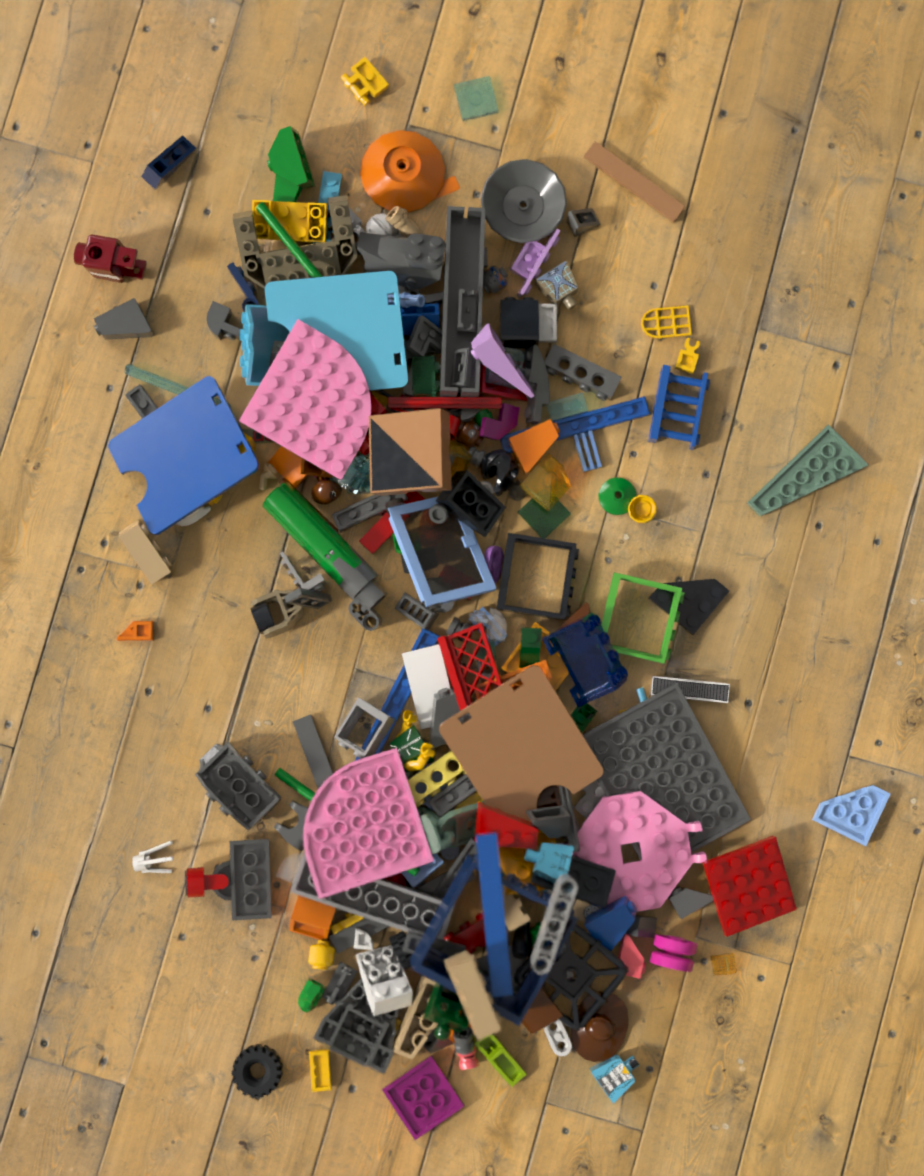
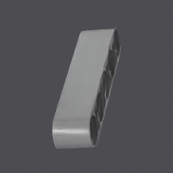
(554, 934)

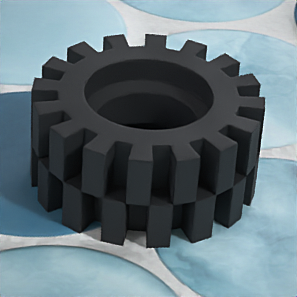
(397, 942)

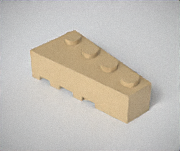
(514, 910)
(473, 995)
(414, 1028)

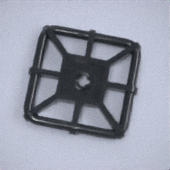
(584, 974)

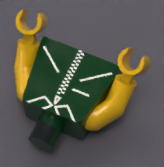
(411, 746)

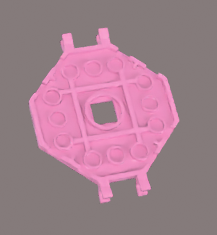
(662, 842)

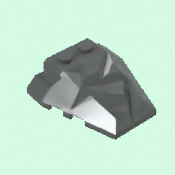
(358, 1034)

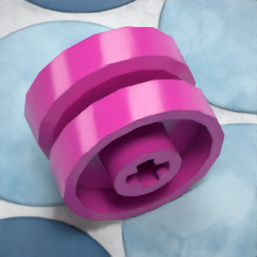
(674, 949)

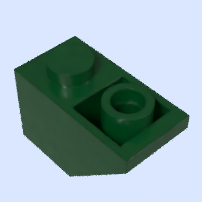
(583, 715)

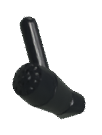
(521, 942)

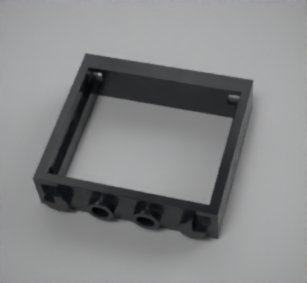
(569, 574)

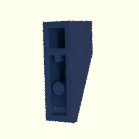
(168, 162)

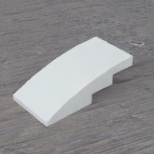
(426, 677)

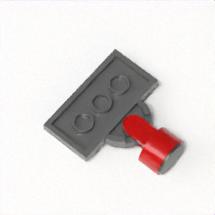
(240, 880)

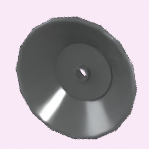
(529, 184)

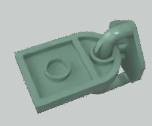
(451, 830)

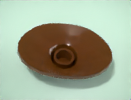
(603, 1032)

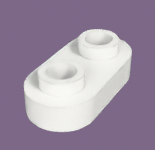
(556, 1036)

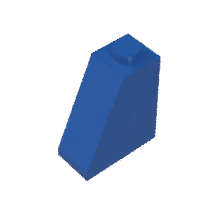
(612, 922)

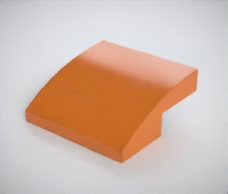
(289, 466)

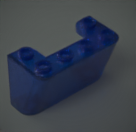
(588, 658)

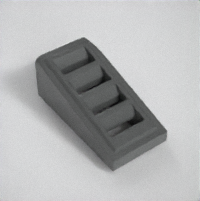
(419, 621)

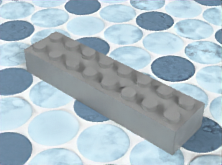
(379, 901)

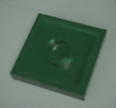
(540, 519)

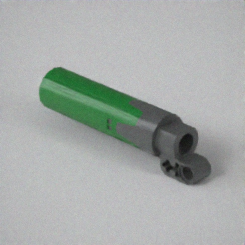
(328, 551)

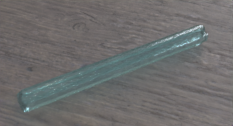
(158, 381)

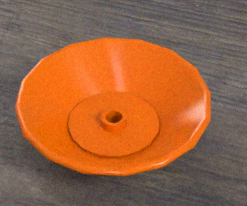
(407, 187)

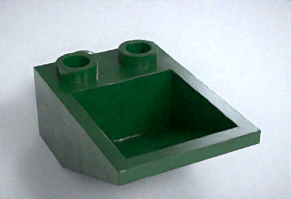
(449, 1019)

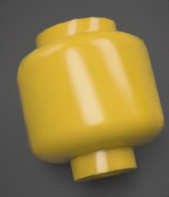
(321, 955)

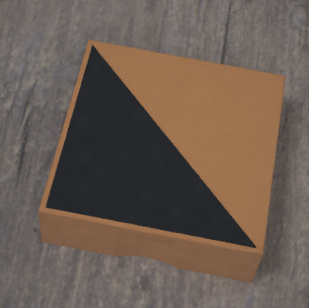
(409, 452)

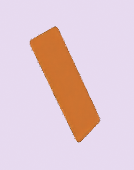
(449, 186)

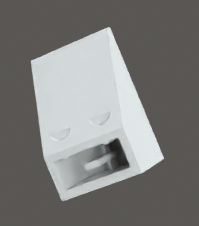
(384, 980)

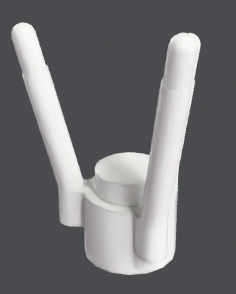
(143, 862)

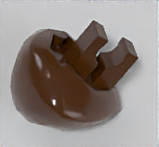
(325, 491)

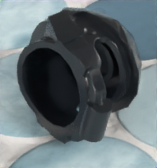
(503, 466)

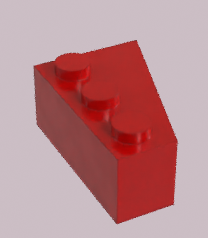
(510, 829)

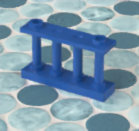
(660, 413)

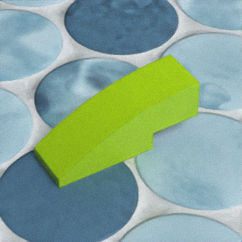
(500, 1058)

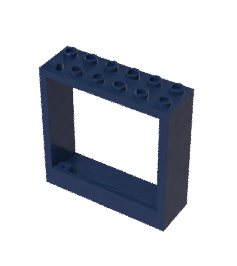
(431, 962)

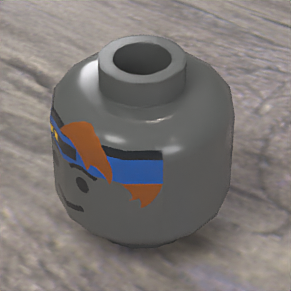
(494, 279)

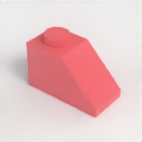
(631, 957)

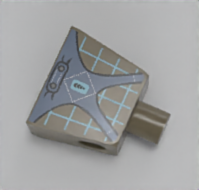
(559, 285)

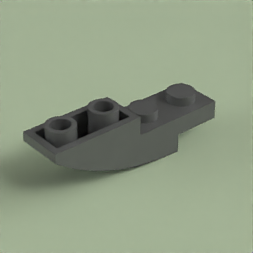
(537, 377)

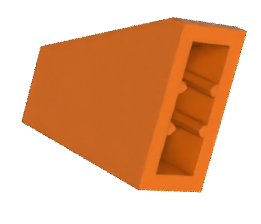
(533, 444)

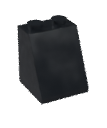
(519, 322)

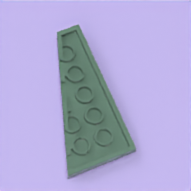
(815, 466)

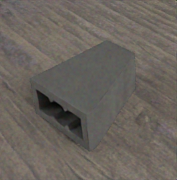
(123, 322)
(444, 707)

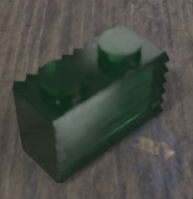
(424, 376)

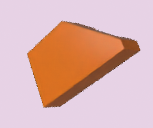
(138, 632)

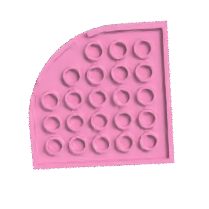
(313, 401)
(363, 826)

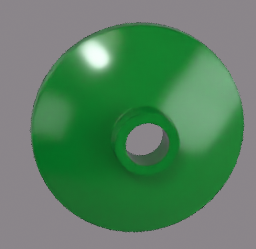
(610, 502)

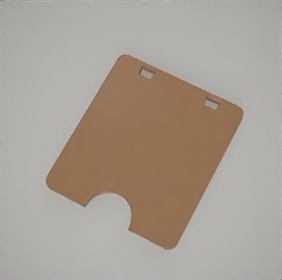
(520, 744)

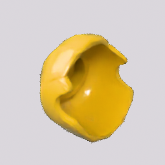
(642, 509)

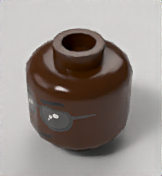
(469, 434)

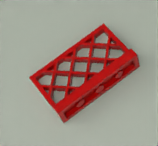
(454, 667)

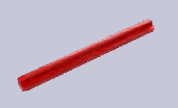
(445, 402)

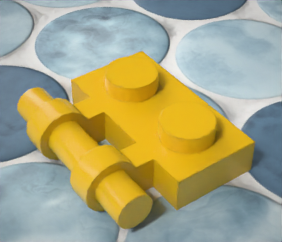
(369, 77)

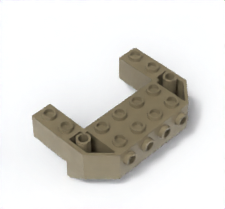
(329, 257)

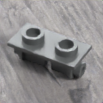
(339, 983)

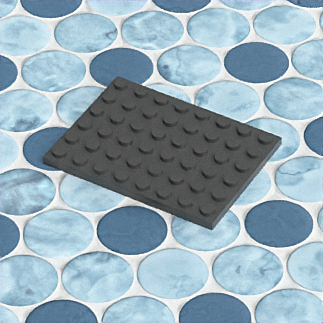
(667, 757)

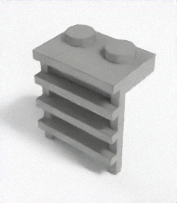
(314, 584)

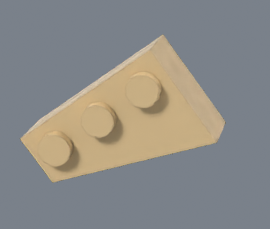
(145, 551)

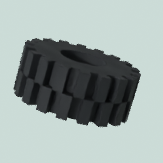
(257, 1086)

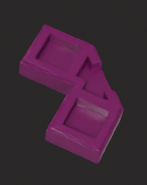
(506, 421)

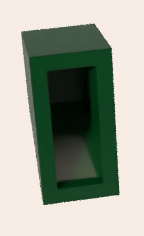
(530, 646)

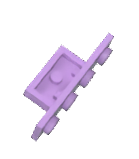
(530, 259)

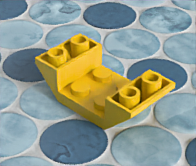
(301, 220)

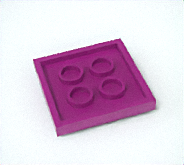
(423, 1097)

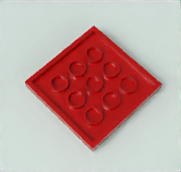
(749, 886)

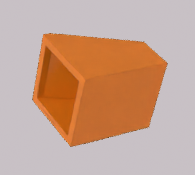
(312, 918)

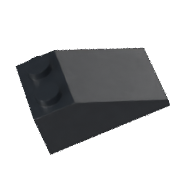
(471, 503)

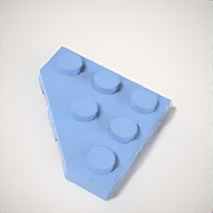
(853, 813)

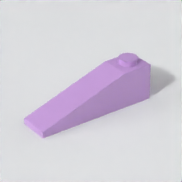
(491, 353)

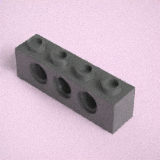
(610, 380)

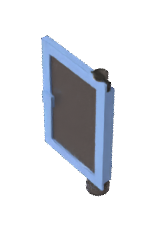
(440, 556)

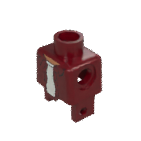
(108, 259)

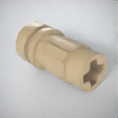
(400, 221)

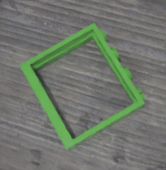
(673, 616)

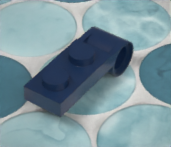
(246, 287)

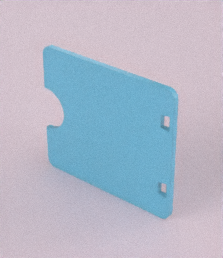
(353, 314)

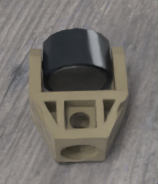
(264, 619)

